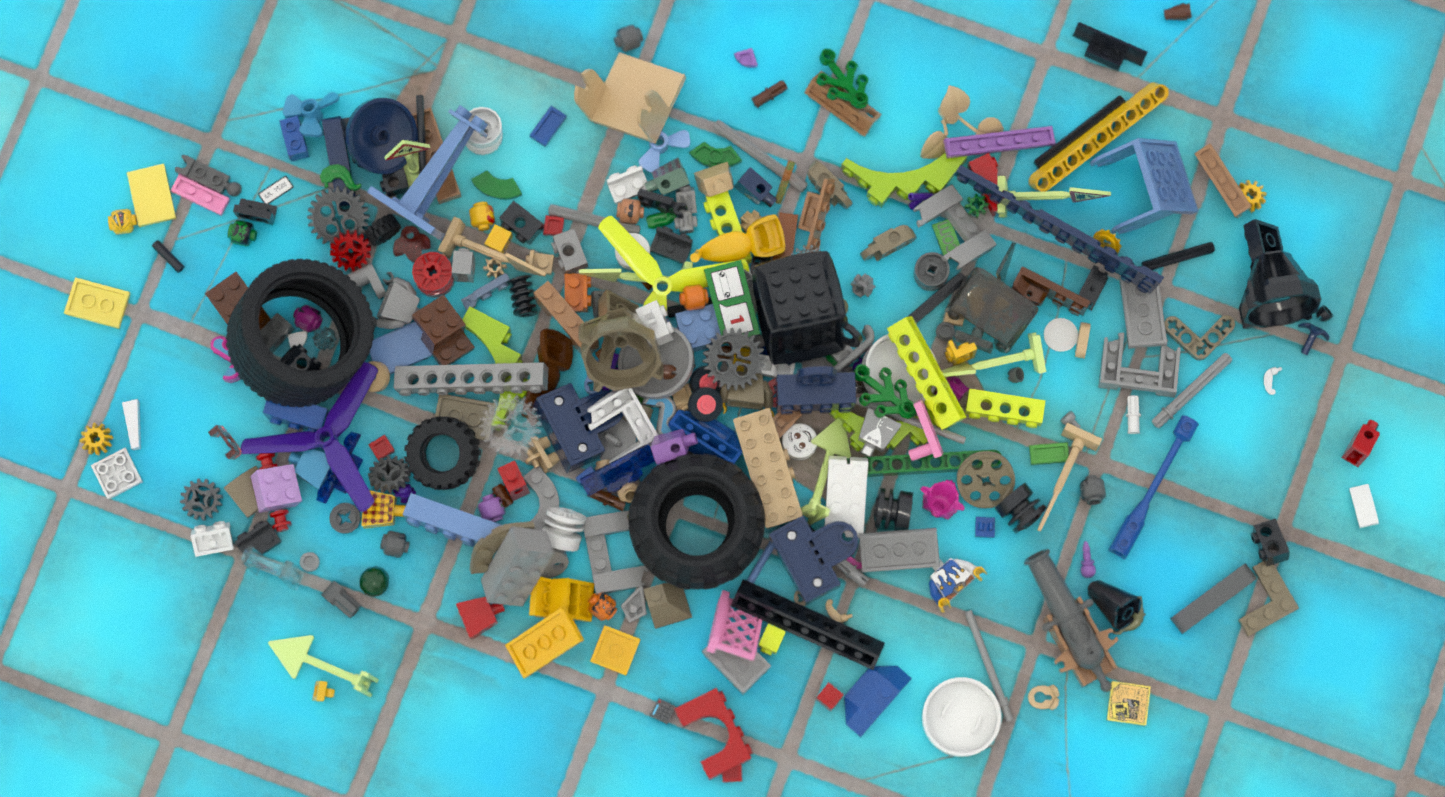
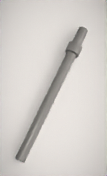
(916, 422)
(1002, 700)

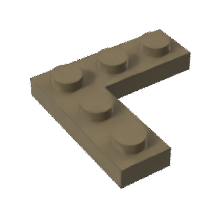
(1281, 600)

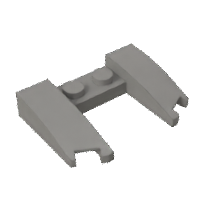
(948, 203)
(1114, 376)
(604, 578)

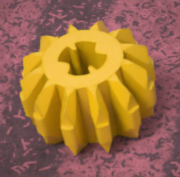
(1254, 191)
(88, 441)

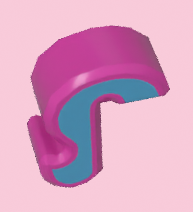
(219, 347)

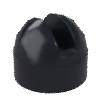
(1325, 313)

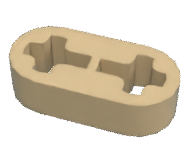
(1082, 340)

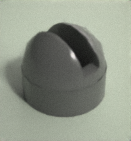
(1016, 375)

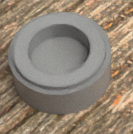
(309, 562)

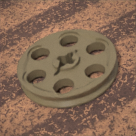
(985, 470)

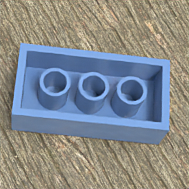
(698, 326)

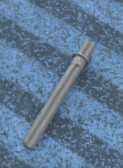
(1195, 387)

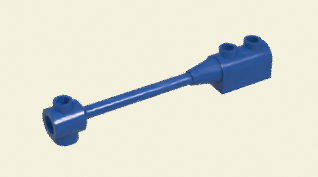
(1135, 520)

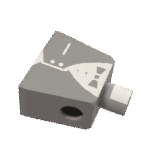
(877, 433)

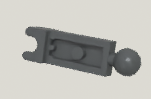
(208, 177)

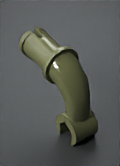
(1138, 619)

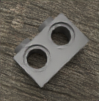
(463, 265)

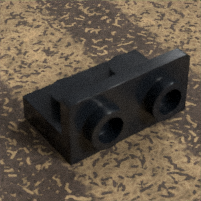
(255, 211)
(261, 538)

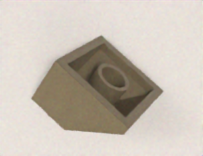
(667, 604)

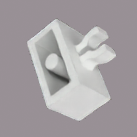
(654, 317)

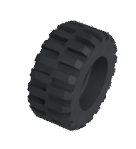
(417, 457)

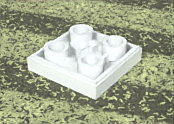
(116, 473)

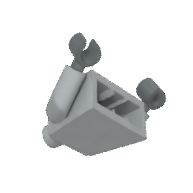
(397, 304)

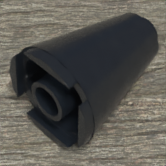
(1114, 603)

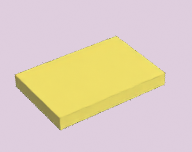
(151, 195)
(97, 303)

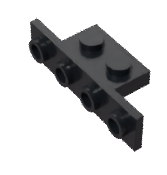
(1108, 49)

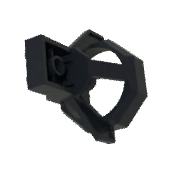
(1274, 277)

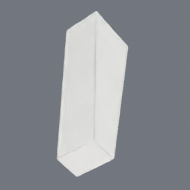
(132, 418)

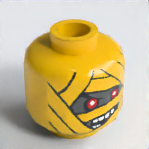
(122, 221)

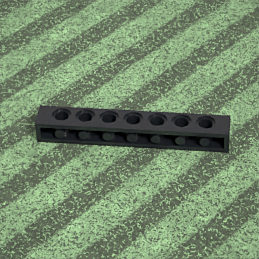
(808, 624)

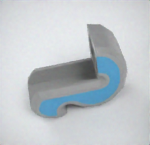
(667, 410)

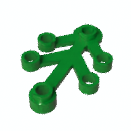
(857, 98)
(886, 393)

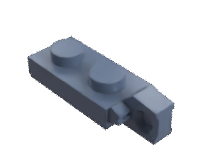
(485, 291)

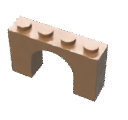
(555, 305)

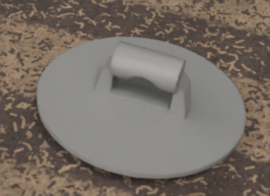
(616, 440)

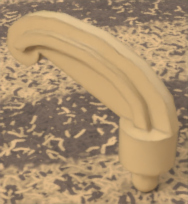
(834, 614)

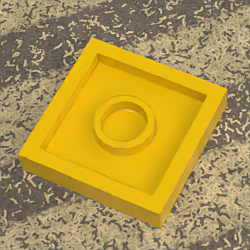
(615, 650)

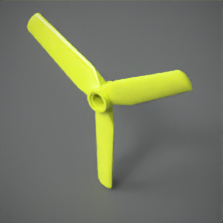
(647, 267)

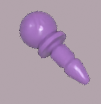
(1088, 569)

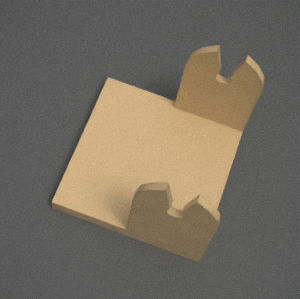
(632, 99)

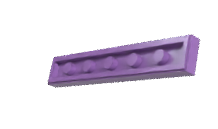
(999, 142)

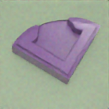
(746, 58)

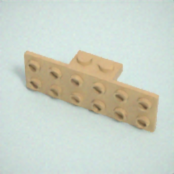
(768, 467)

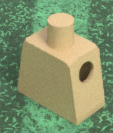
(714, 180)

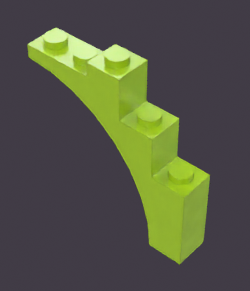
(882, 185)
(493, 336)
(854, 423)

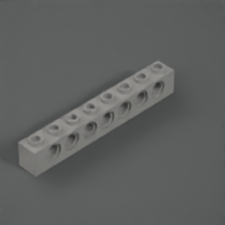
(406, 374)

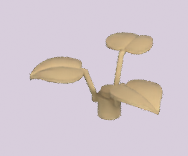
(953, 103)

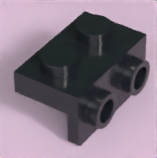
(671, 245)

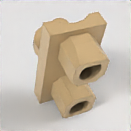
(538, 456)

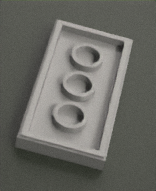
(1143, 316)
(899, 550)

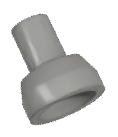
(1070, 418)

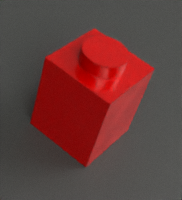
(829, 697)

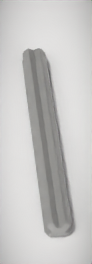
(586, 218)

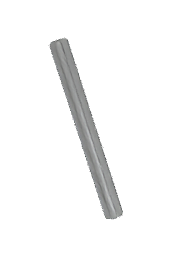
(758, 154)

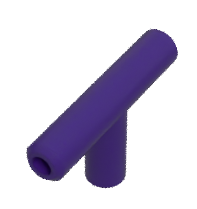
(918, 198)

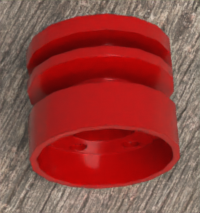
(438, 283)

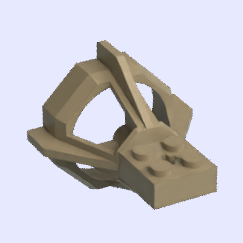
(619, 327)

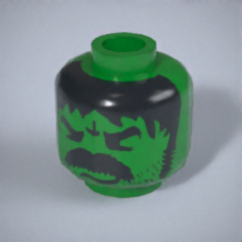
(242, 233)

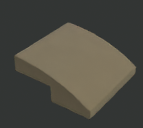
(242, 492)

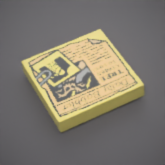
(1128, 703)

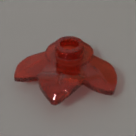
(411, 247)

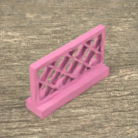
(722, 623)

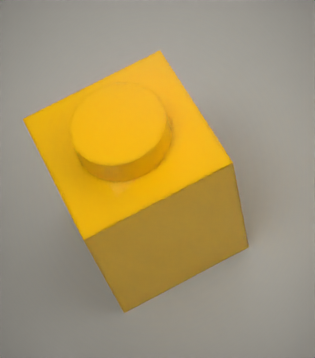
(498, 239)

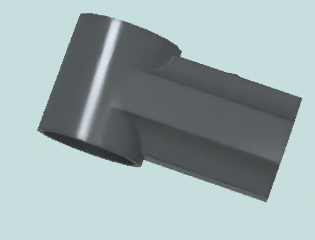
(338, 597)

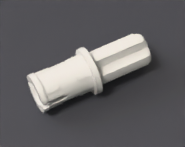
(1133, 414)

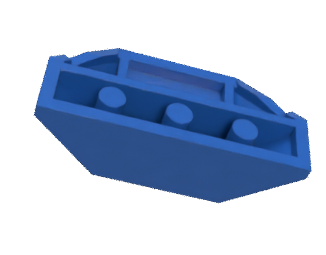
(712, 436)
(872, 696)

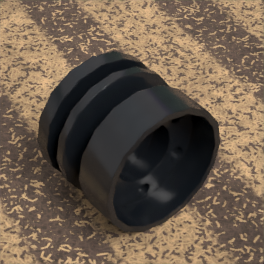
(1020, 508)
(893, 509)

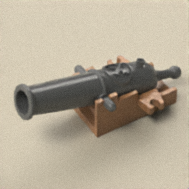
(1071, 626)

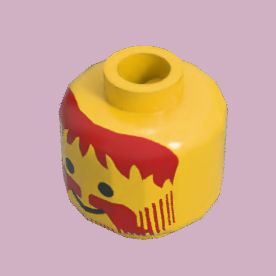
(482, 216)

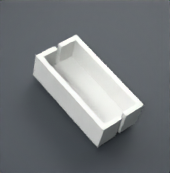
(847, 491)

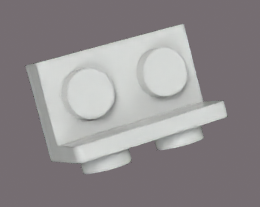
(626, 184)
(211, 538)

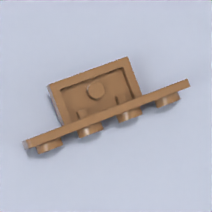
(815, 211)

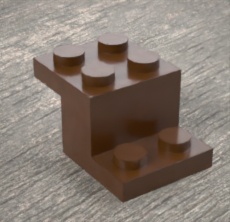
(227, 295)
(443, 331)

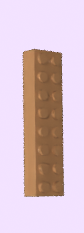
(449, 189)

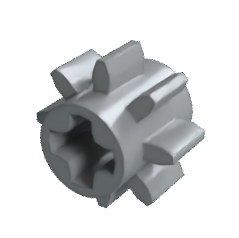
(686, 224)
(862, 285)

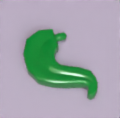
(338, 171)

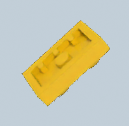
(962, 354)

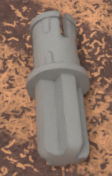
(853, 573)

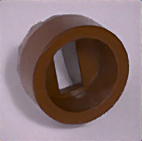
(668, 374)

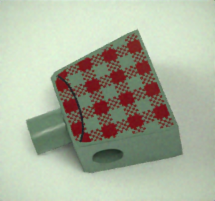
(668, 177)

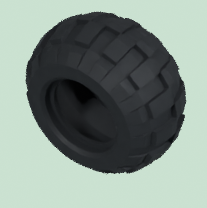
(686, 477)

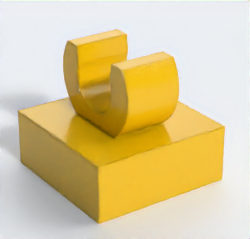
(321, 691)

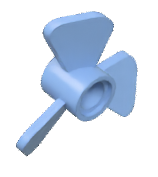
(651, 158)

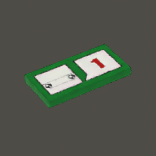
(731, 298)

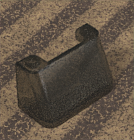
(992, 308)

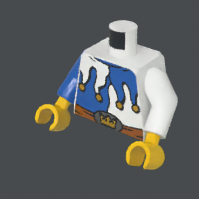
(951, 579)

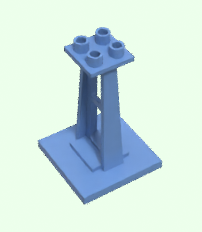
(430, 180)

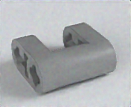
(368, 275)

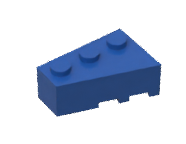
(296, 417)

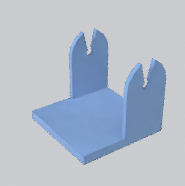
(1163, 177)

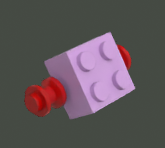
(275, 490)

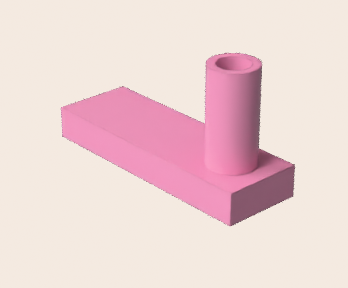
(933, 445)

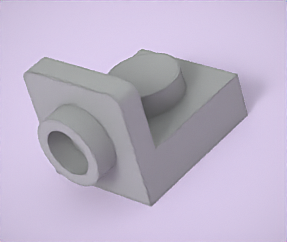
(687, 195)

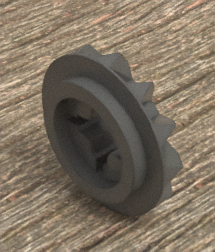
(344, 509)

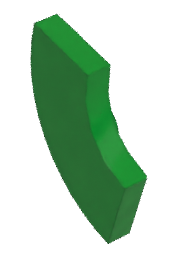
(712, 156)
(496, 187)

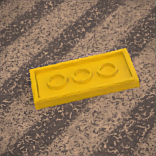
(544, 642)

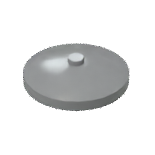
(676, 353)

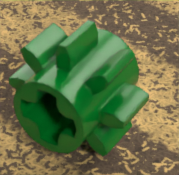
(980, 202)

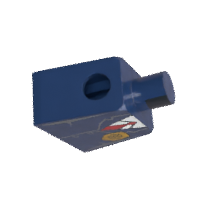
(747, 186)

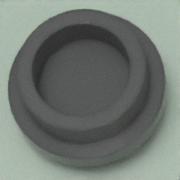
(945, 331)

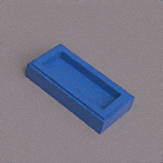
(548, 126)

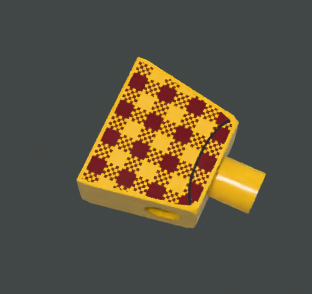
(382, 511)

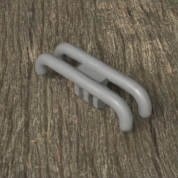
(848, 356)

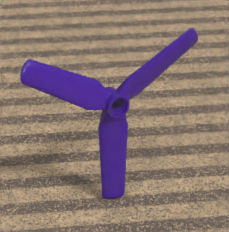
(335, 424)

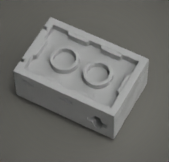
(738, 670)

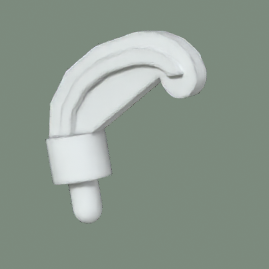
(1268, 379)

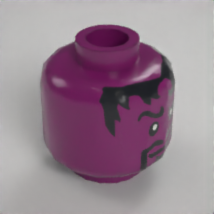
(307, 318)

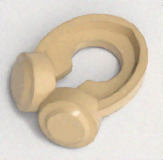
(1051, 690)

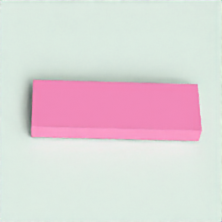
(200, 195)

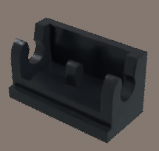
(1093, 286)

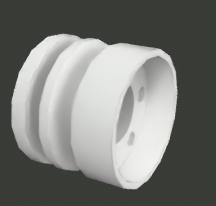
(480, 144)
(563, 528)

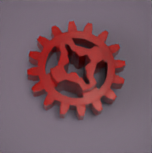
(359, 249)

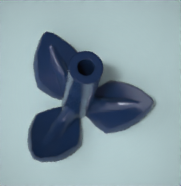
(1314, 332)

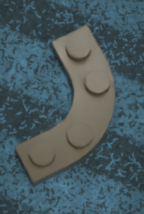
(485, 548)

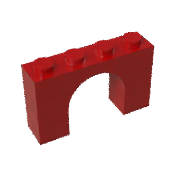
(712, 705)

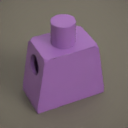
(672, 444)

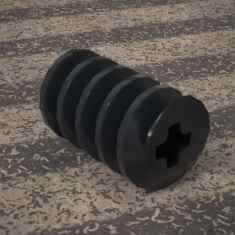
(521, 297)

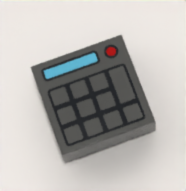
(662, 711)

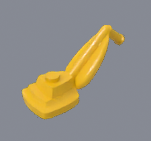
(762, 238)

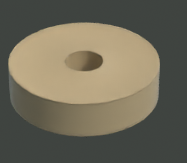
(382, 377)

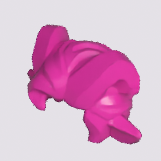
(941, 499)

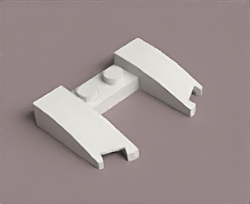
(627, 403)

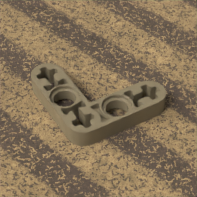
(1196, 342)

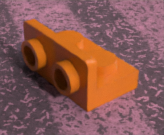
(577, 291)

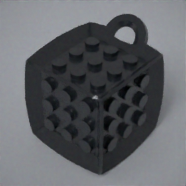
(801, 308)

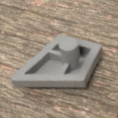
(635, 606)

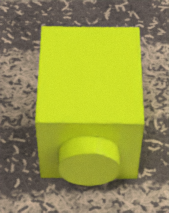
(771, 640)

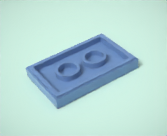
(400, 347)

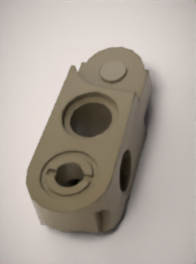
(817, 173)
(889, 242)

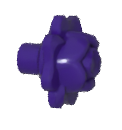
(404, 493)

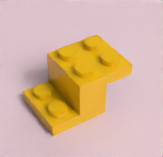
(556, 593)

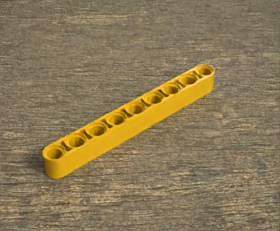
(1090, 137)

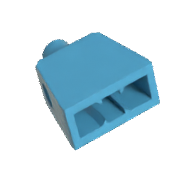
(311, 466)

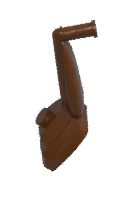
(557, 354)

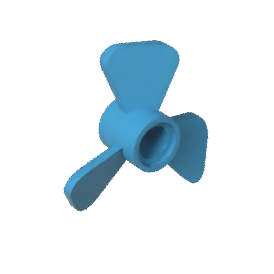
(310, 111)

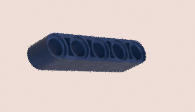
(336, 149)

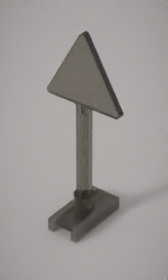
(976, 334)

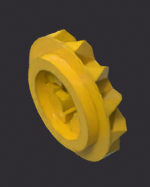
(1103, 235)

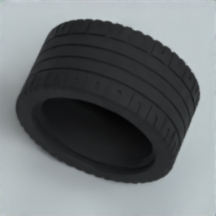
(327, 289)

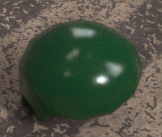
(374, 581)

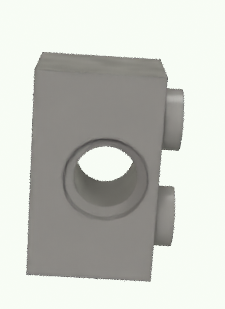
(565, 241)

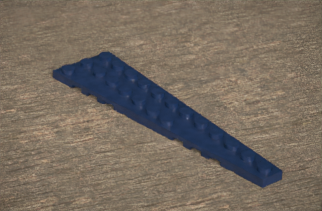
(1142, 277)

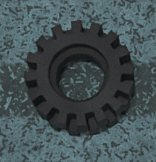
(382, 229)

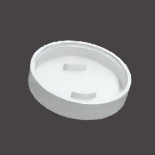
(884, 354)
(961, 717)

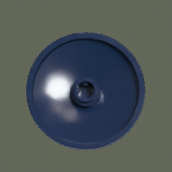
(376, 130)

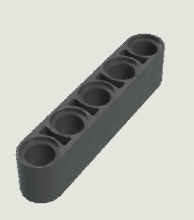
(1213, 598)

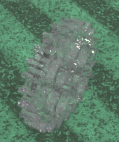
(506, 442)

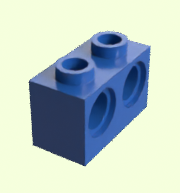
(293, 138)

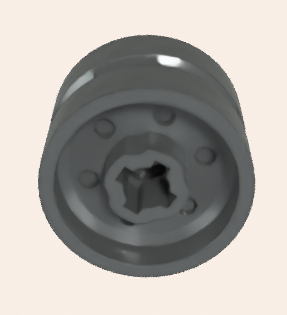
(928, 280)

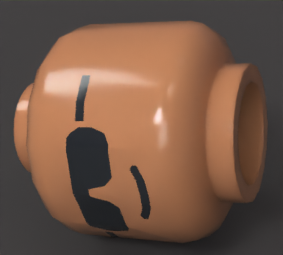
(630, 211)

